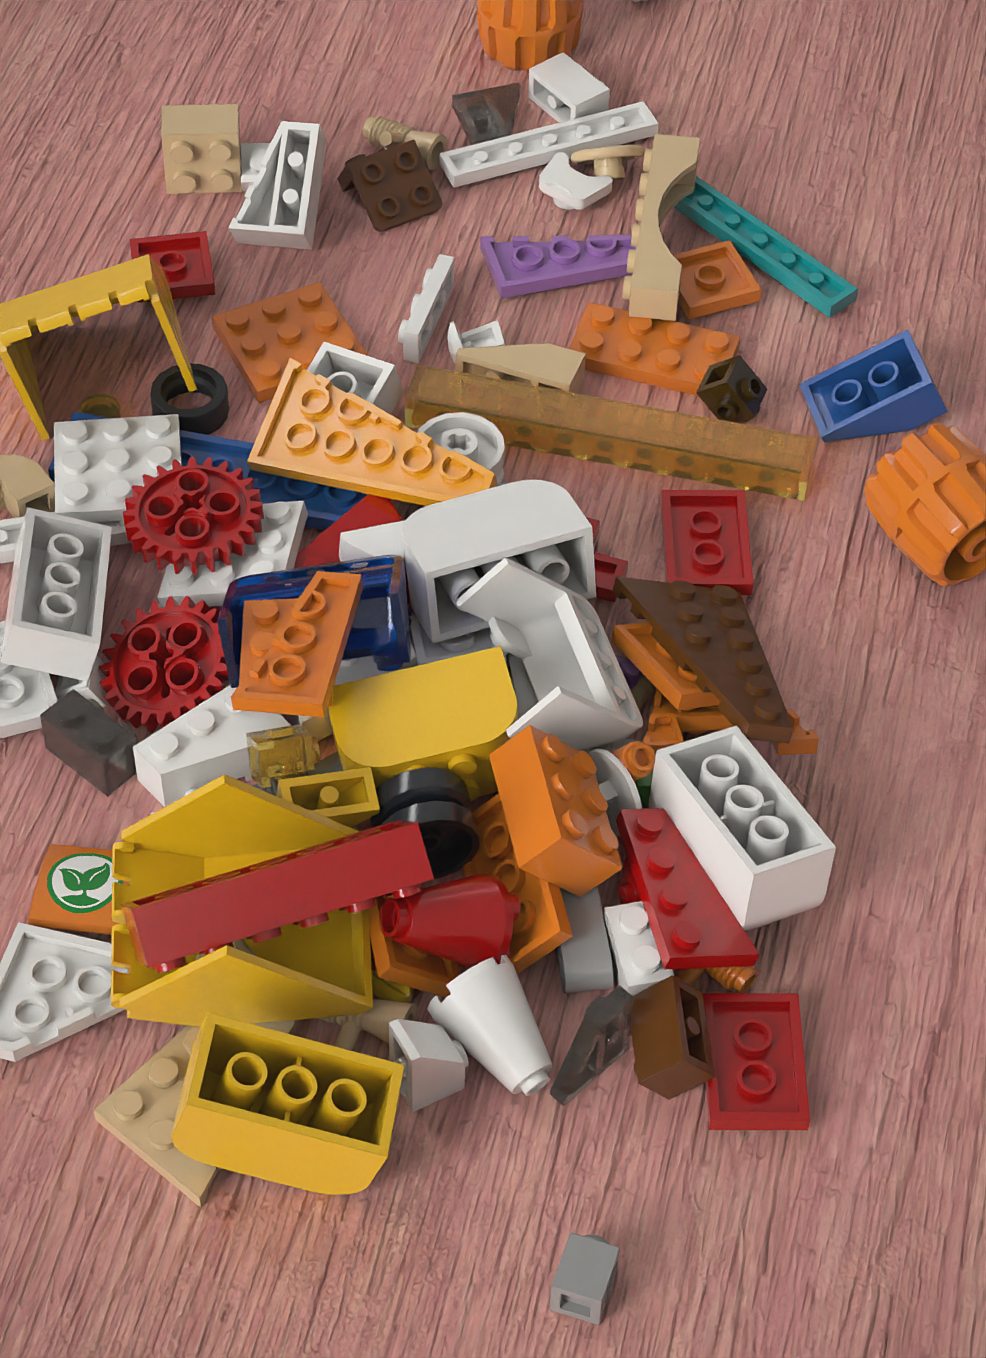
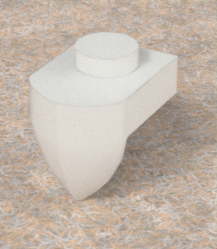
(483, 336)

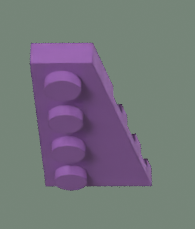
(541, 266)

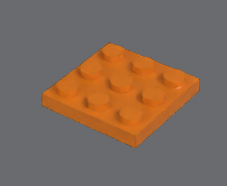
(279, 328)

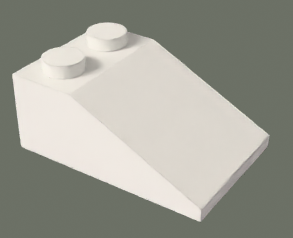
(359, 374)

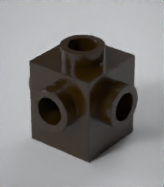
(732, 390)

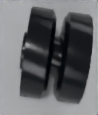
(441, 808)

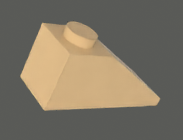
(528, 364)

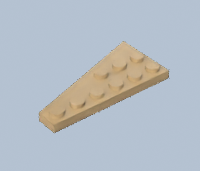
(146, 1108)

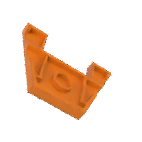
(668, 722)

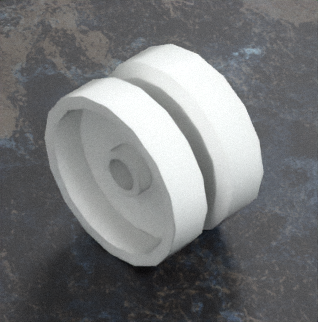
(470, 437)

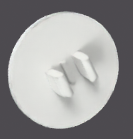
(615, 785)

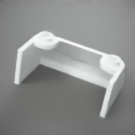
(564, 654)

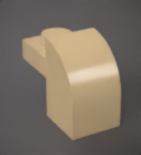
(24, 485)

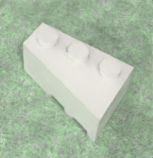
(200, 747)

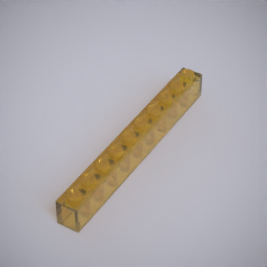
(619, 432)

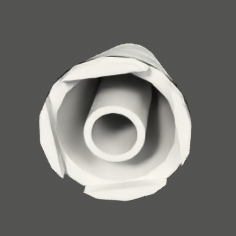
(496, 1025)

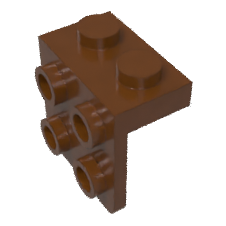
(392, 185)

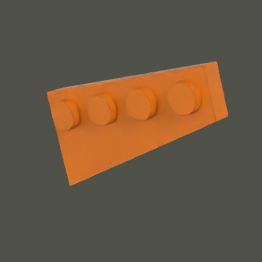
(306, 652)

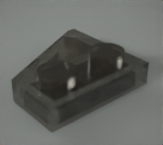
(487, 112)
(597, 1044)

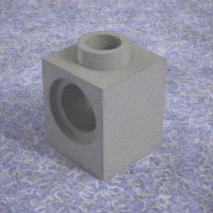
(584, 1277)

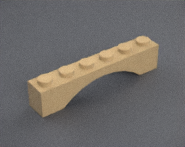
(656, 272)

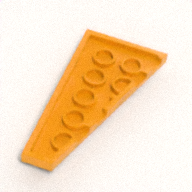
(353, 445)

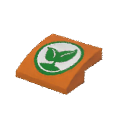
(74, 890)

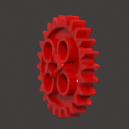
(193, 515)
(165, 664)

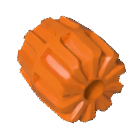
(528, 30)
(934, 503)

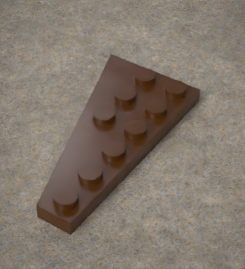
(716, 640)

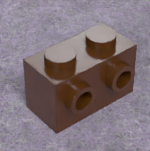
(671, 1038)

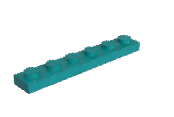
(767, 249)

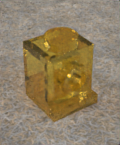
(281, 753)

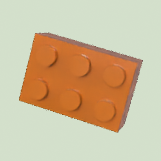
(555, 811)

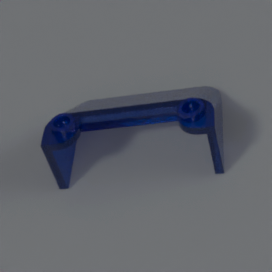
(378, 625)

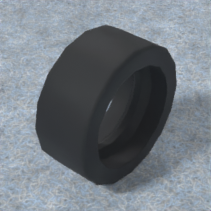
(208, 382)

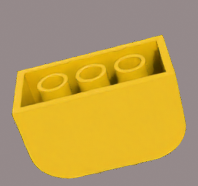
(428, 717)
(286, 1107)

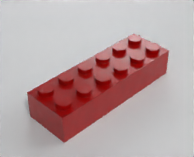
(278, 892)

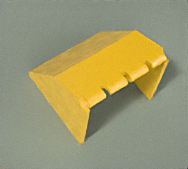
(83, 298)
(293, 976)

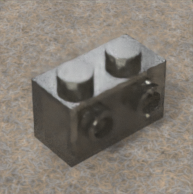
(90, 741)

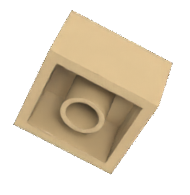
(201, 148)

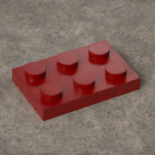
(707, 538)
(756, 1062)

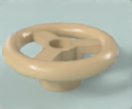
(608, 159)

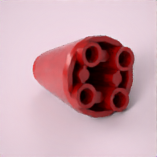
(455, 919)

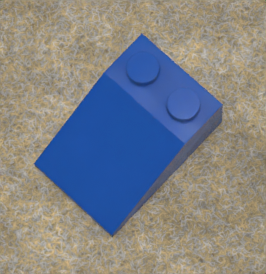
(874, 392)

